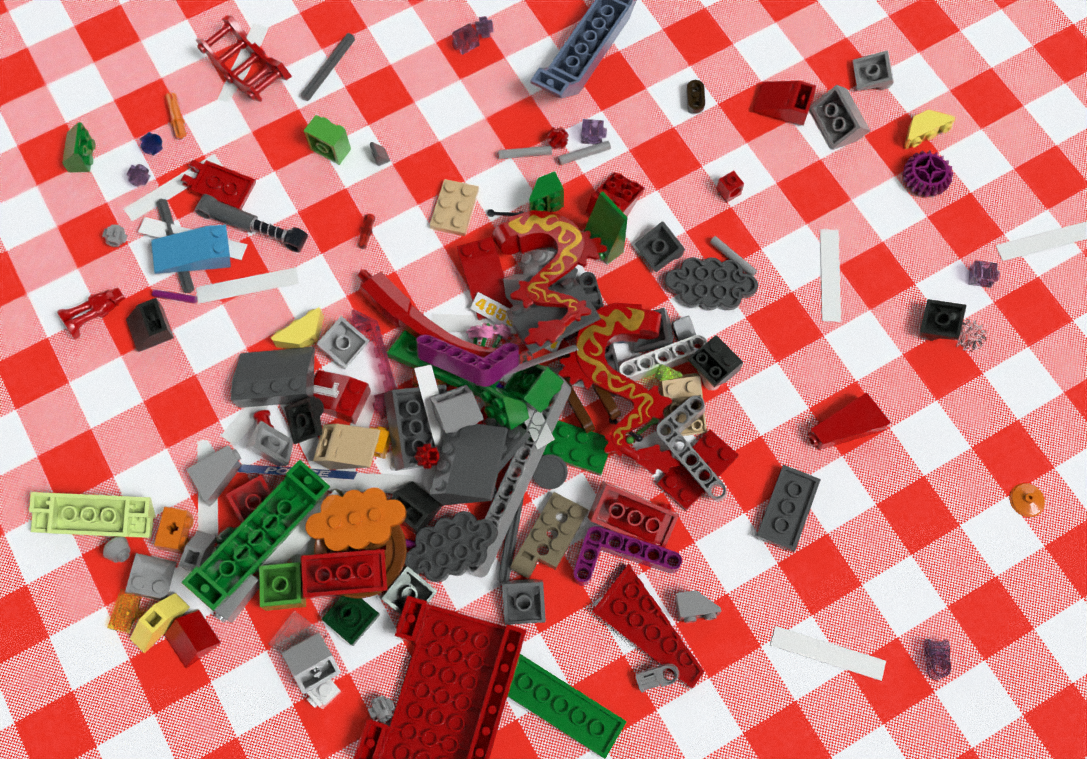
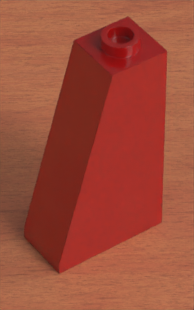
(850, 423)

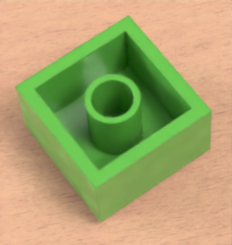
(327, 139)
(281, 586)

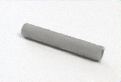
(525, 152)
(585, 152)
(732, 255)

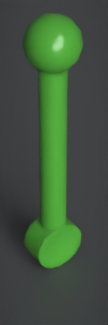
(654, 421)

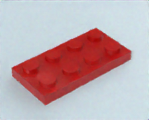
(682, 486)

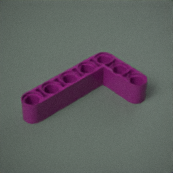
(466, 364)
(621, 551)

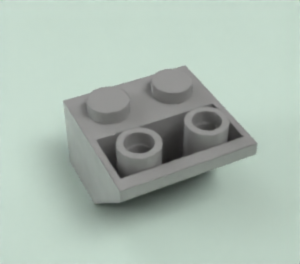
(456, 409)
(310, 663)

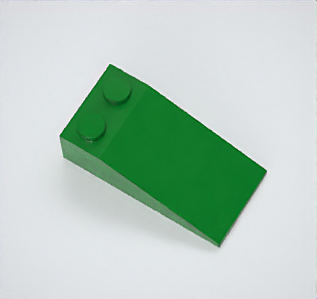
(610, 225)

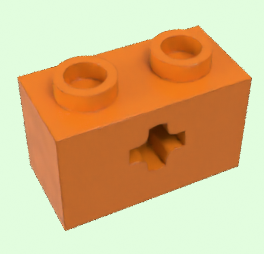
(172, 520)

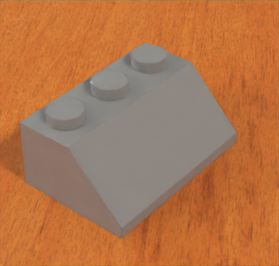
(839, 117)

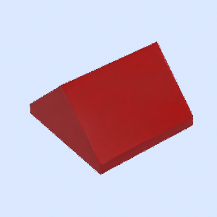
(192, 637)

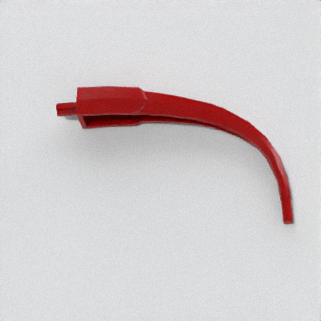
(402, 314)

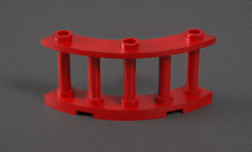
(270, 65)

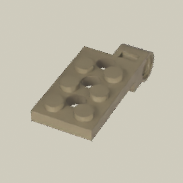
(528, 556)

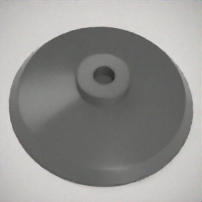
(550, 472)

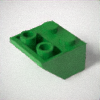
(78, 149)
(547, 194)
(503, 407)

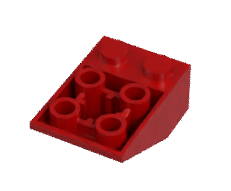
(785, 100)
(620, 190)

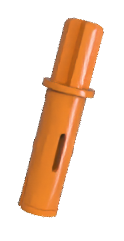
(176, 117)

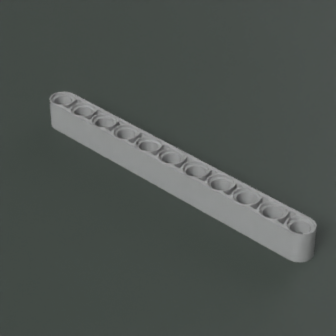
(519, 484)

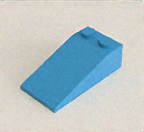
(192, 250)

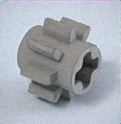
(114, 235)
(381, 709)

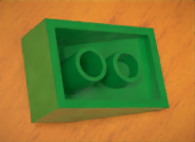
(534, 386)

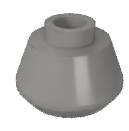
(117, 549)

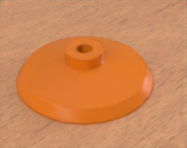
(1027, 500)

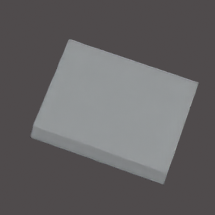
(271, 444)

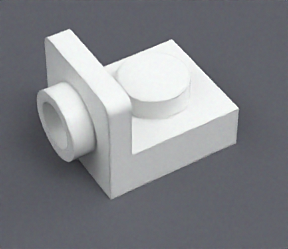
(323, 694)

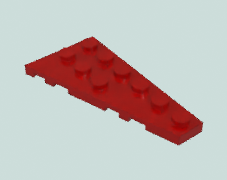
(640, 620)

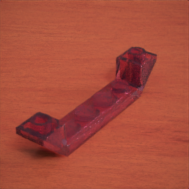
(367, 324)

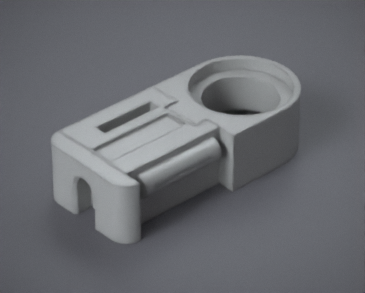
(654, 677)

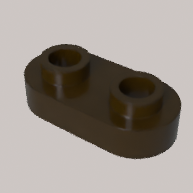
(695, 98)

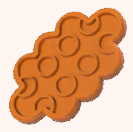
(356, 519)

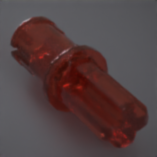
(366, 230)

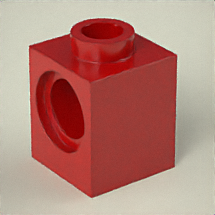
(730, 186)

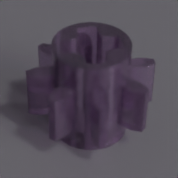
(484, 27)
(138, 175)

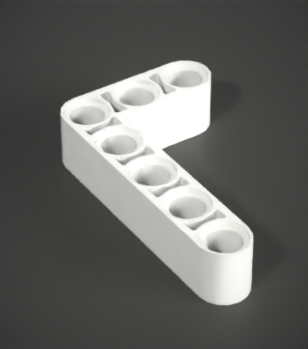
(670, 354)

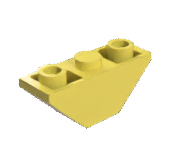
(927, 126)
(301, 332)
(157, 621)

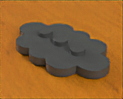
(711, 283)
(451, 546)

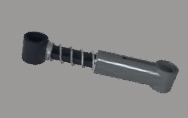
(209, 208)

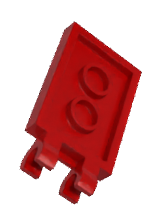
(219, 182)

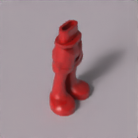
(100, 307)

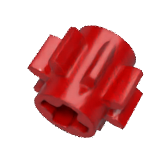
(557, 137)
(427, 456)

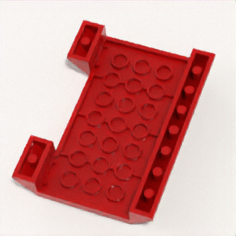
(450, 689)

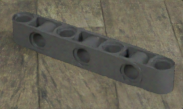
(594, 295)

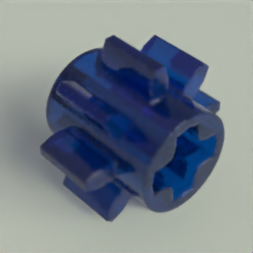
(151, 143)

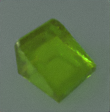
(667, 373)

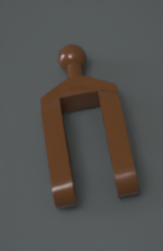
(579, 410)

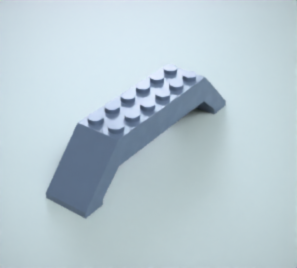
(584, 48)

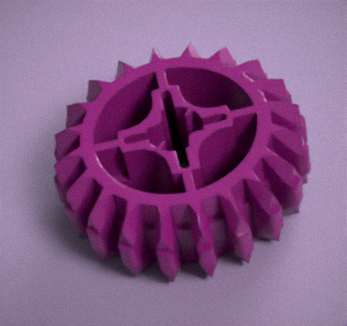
(919, 178)

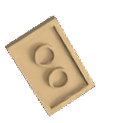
(454, 207)

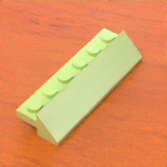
(91, 514)

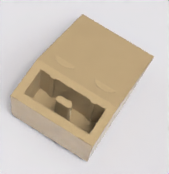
(679, 391)
(346, 446)

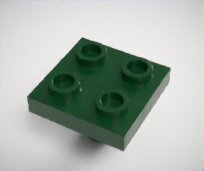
(351, 618)

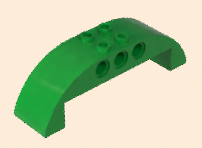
(257, 537)

